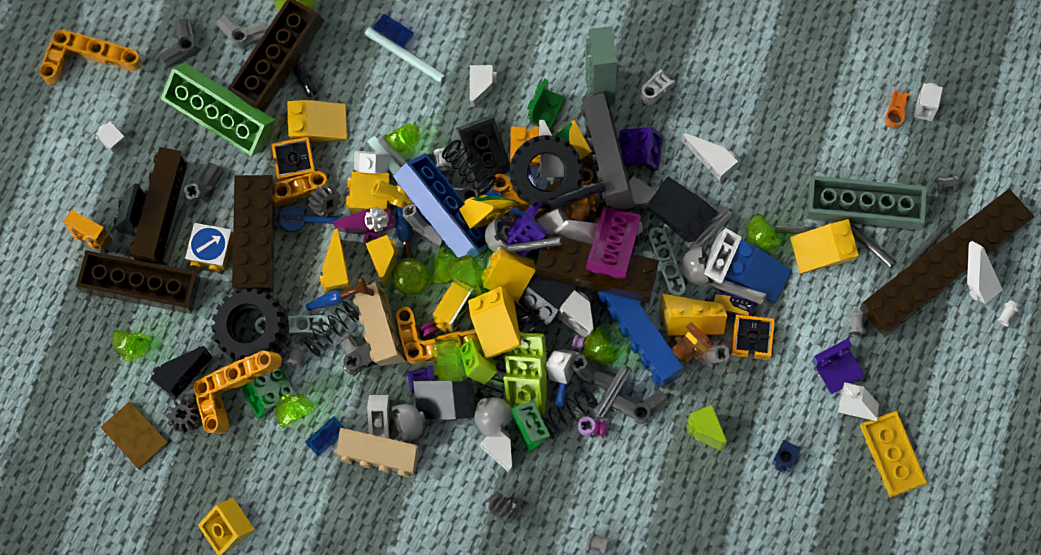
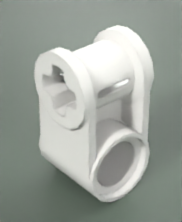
(658, 85)

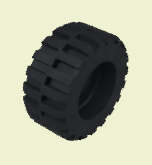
(545, 145)
(234, 308)

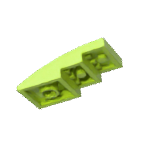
(527, 372)

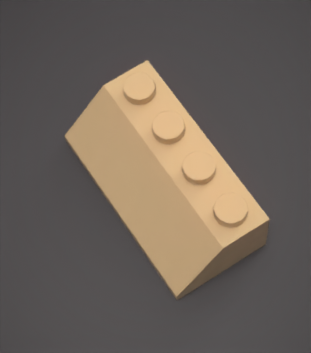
(380, 327)
(377, 452)

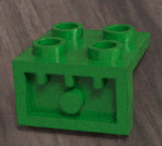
(545, 105)
(266, 391)
(530, 425)

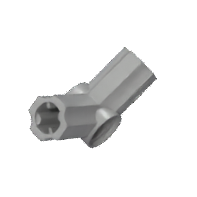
(234, 30)
(421, 225)
(715, 354)

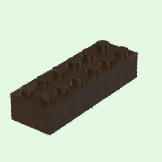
(276, 54)
(159, 206)
(253, 232)
(568, 265)
(138, 282)

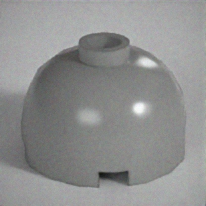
(497, 231)
(694, 266)
(492, 414)
(408, 422)

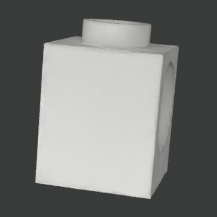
(111, 137)

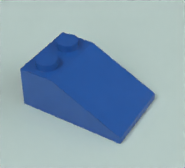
(757, 271)

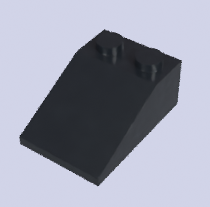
(486, 145)
(129, 210)
(681, 210)
(546, 297)
(179, 372)
(445, 398)

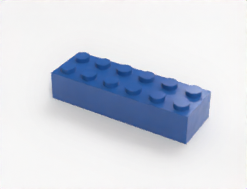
(440, 206)
(643, 338)

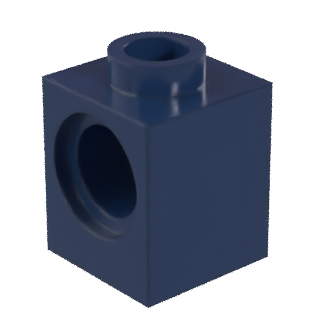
(786, 448)

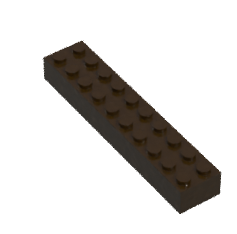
(945, 263)

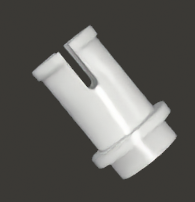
(1008, 313)

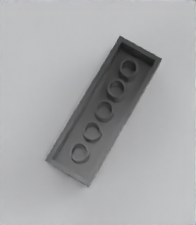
(607, 151)

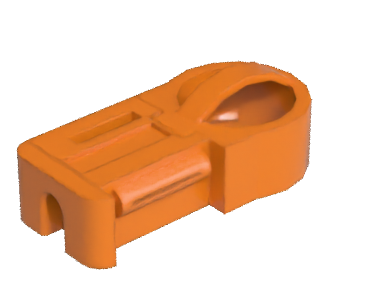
(897, 107)

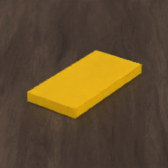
(893, 454)

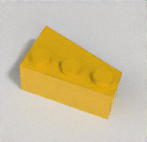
(680, 311)

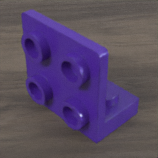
(641, 146)
(526, 229)
(838, 366)

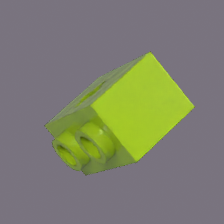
(475, 362)

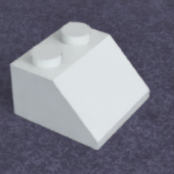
(577, 314)

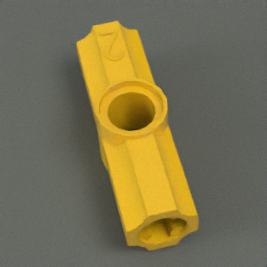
(391, 193)

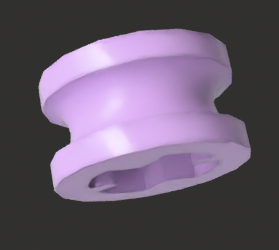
(578, 343)
(584, 420)

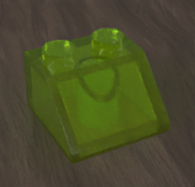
(467, 274)
(448, 359)

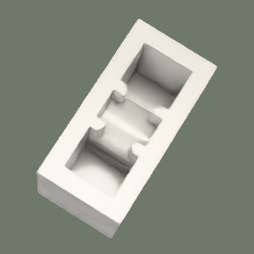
(928, 101)

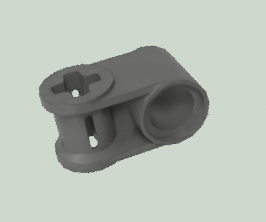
(362, 359)

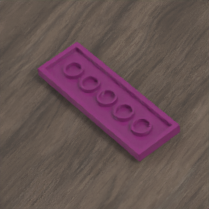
(613, 242)

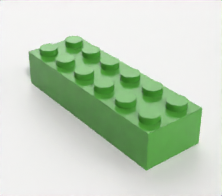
(217, 109)

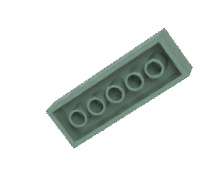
(601, 63)
(866, 202)

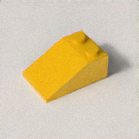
(317, 120)
(824, 247)
(335, 266)
(495, 321)

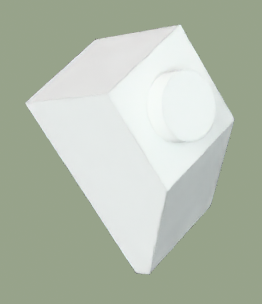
(481, 82)
(370, 162)
(559, 365)
(858, 402)
(378, 415)
(499, 448)

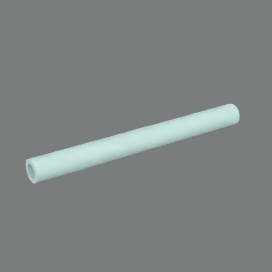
(404, 54)

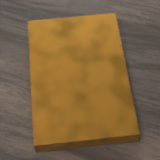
(134, 435)

